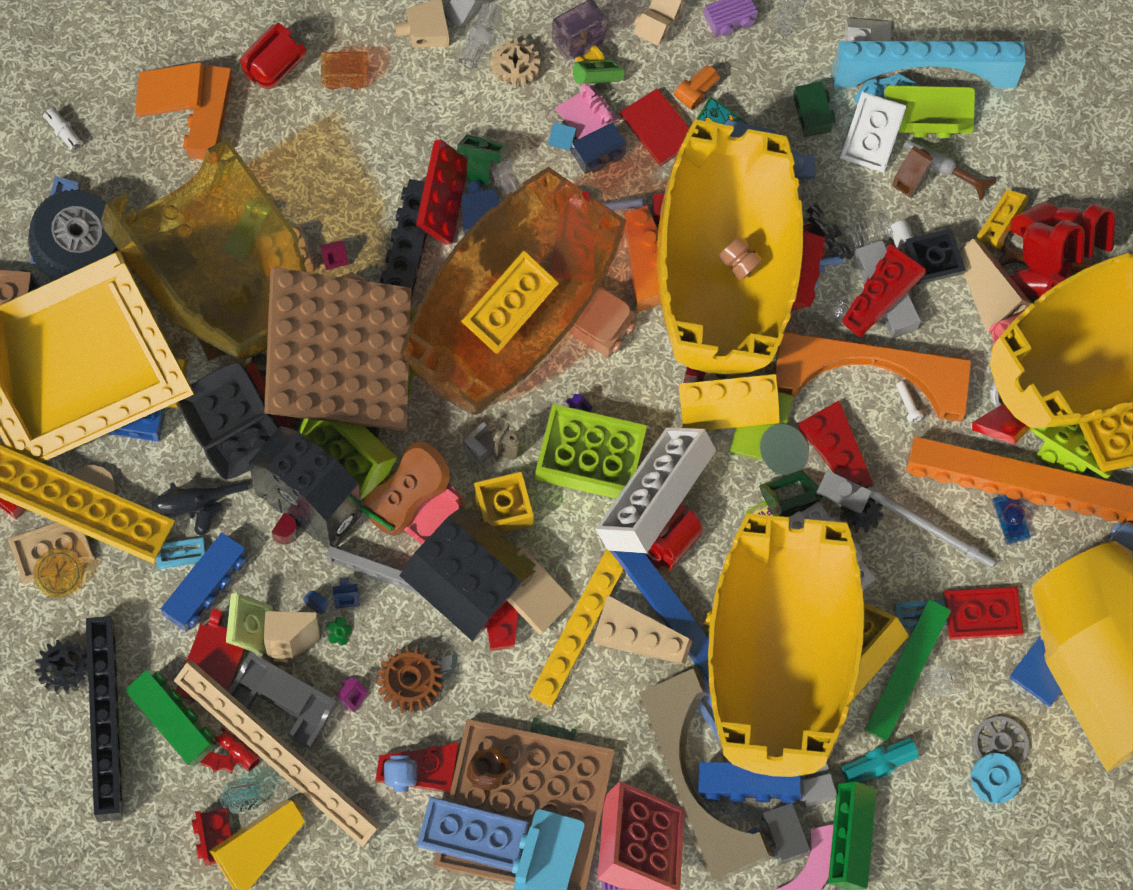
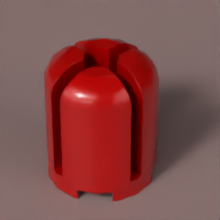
(272, 57)
(675, 538)

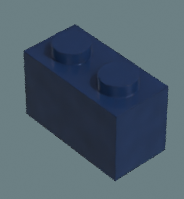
(599, 148)

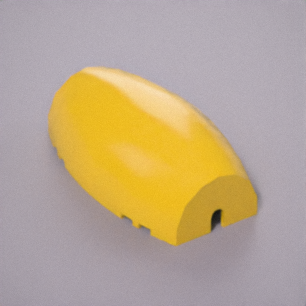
(712, 197)
(1071, 350)
(785, 644)

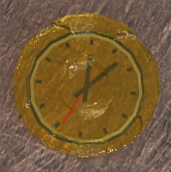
(58, 573)

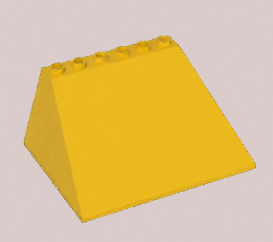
(82, 361)

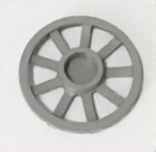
(1001, 742)

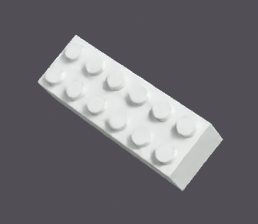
(656, 490)

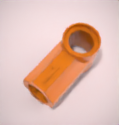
(693, 91)

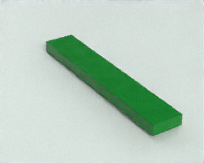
(907, 670)

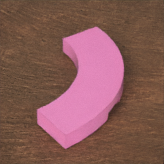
(817, 867)

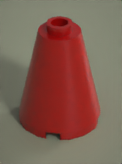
(1033, 283)

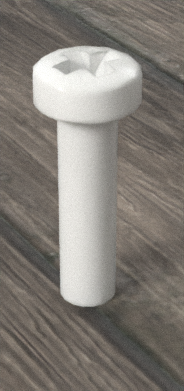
(914, 414)

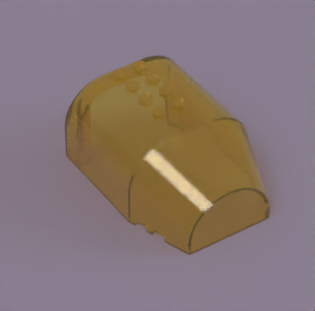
(210, 252)

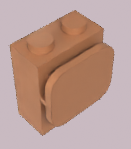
(606, 324)

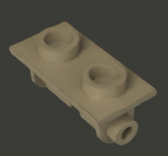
(506, 443)

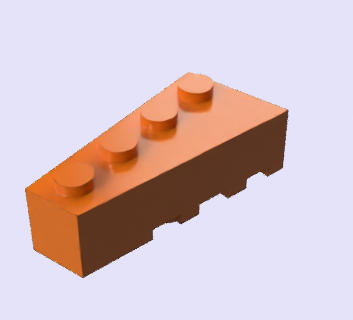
(642, 251)

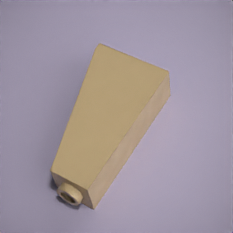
(990, 285)

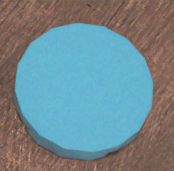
(995, 778)

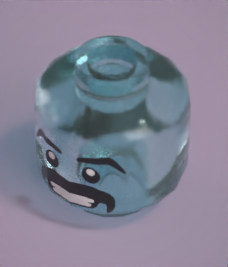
(239, 795)

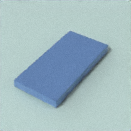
(471, 833)

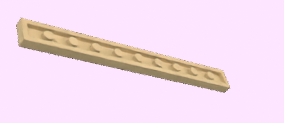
(277, 753)

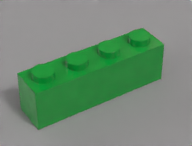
(171, 717)
(852, 836)

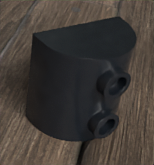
(937, 254)

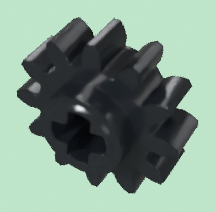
(863, 520)

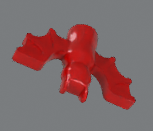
(238, 754)

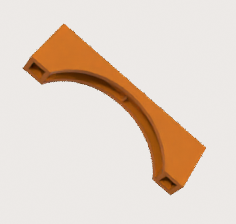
(937, 377)

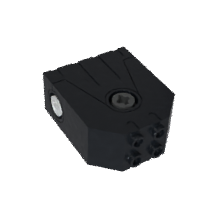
(306, 484)

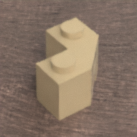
(656, 21)

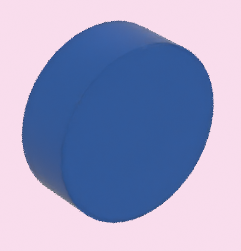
(316, 602)

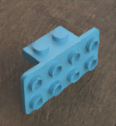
(548, 852)

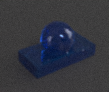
(1011, 519)

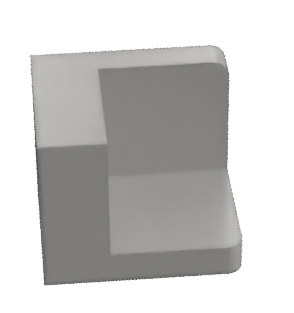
(479, 443)

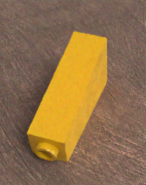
(255, 846)

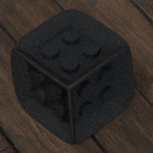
(228, 419)

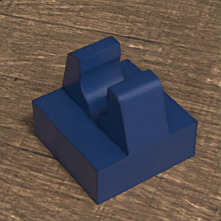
(346, 594)

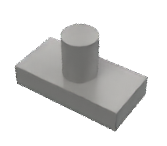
(844, 492)

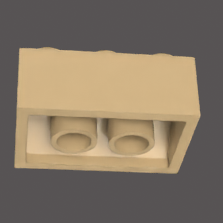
(289, 635)

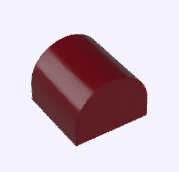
(285, 530)

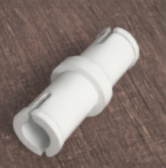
(63, 129)

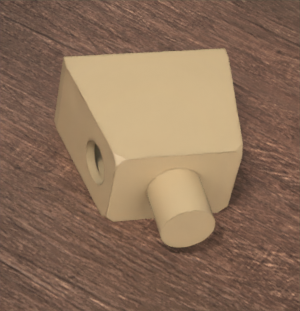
(425, 25)

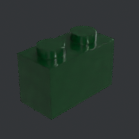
(813, 109)

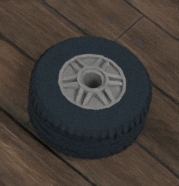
(68, 233)

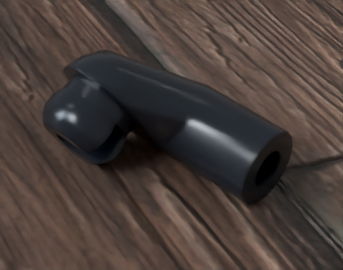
(205, 517)

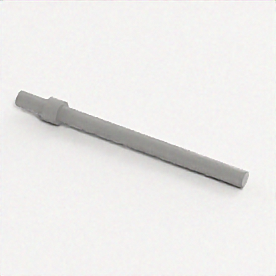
(971, 550)

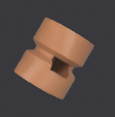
(740, 257)

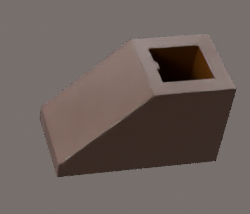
(913, 171)

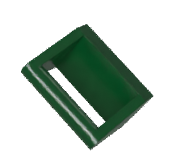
(794, 504)

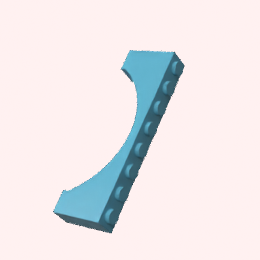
(994, 61)

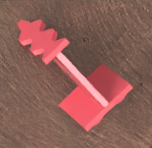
(433, 513)

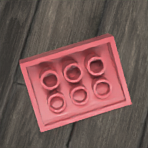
(640, 840)

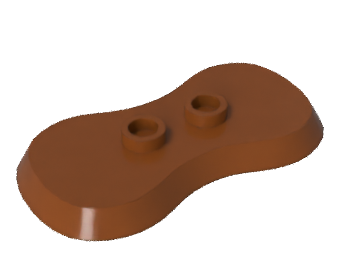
(416, 479)

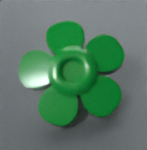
(339, 631)

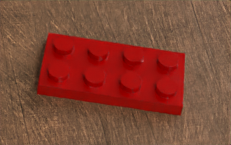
(442, 192)

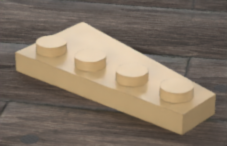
(636, 633)

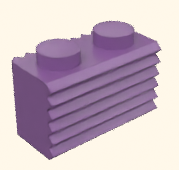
(728, 15)

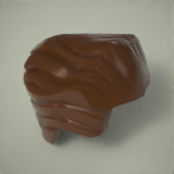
(488, 768)

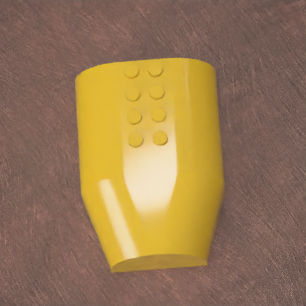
(1089, 643)

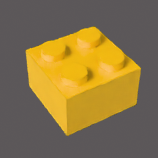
(504, 502)

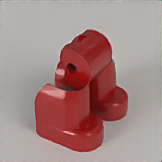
(1063, 233)

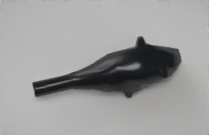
(190, 500)

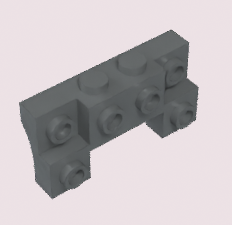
(287, 693)

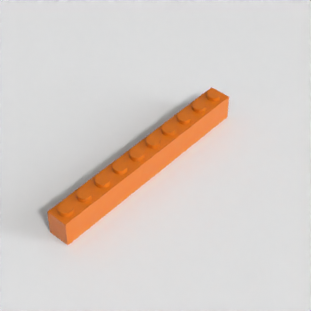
(1020, 480)

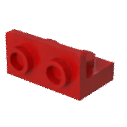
(212, 830)

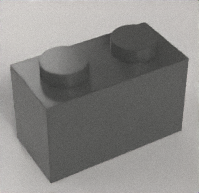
(784, 834)

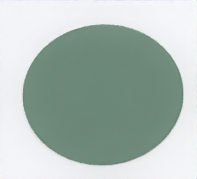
(784, 449)

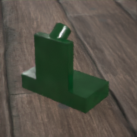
(480, 154)

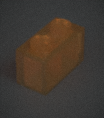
(344, 70)

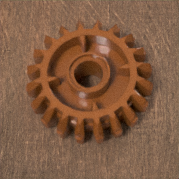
(410, 664)

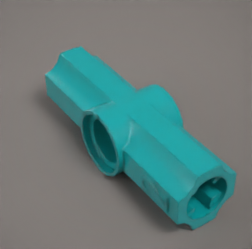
(880, 762)

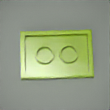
(747, 439)

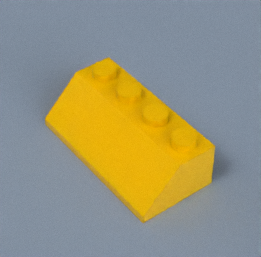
(730, 403)
(881, 639)

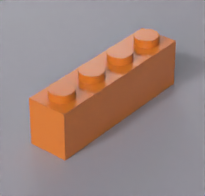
(208, 121)

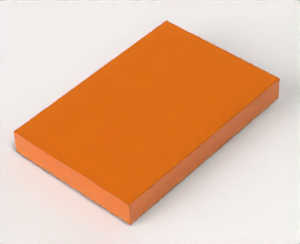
(169, 89)

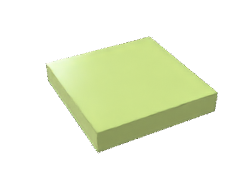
(247, 623)

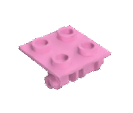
(586, 111)

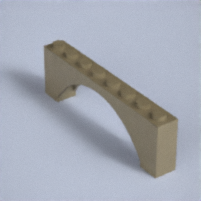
(670, 712)

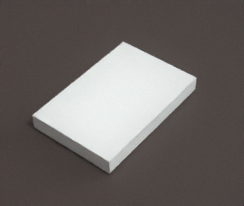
(873, 132)

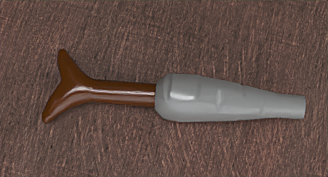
(947, 166)

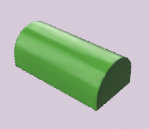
(597, 72)

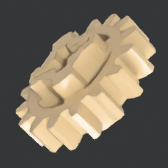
(503, 64)

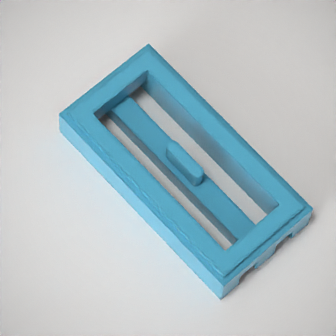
(185, 561)

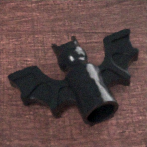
(828, 231)

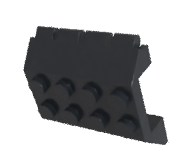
(467, 571)

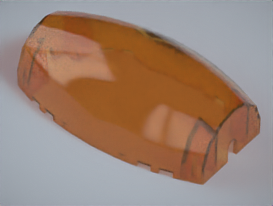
(565, 237)

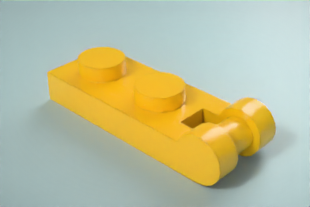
(1000, 219)

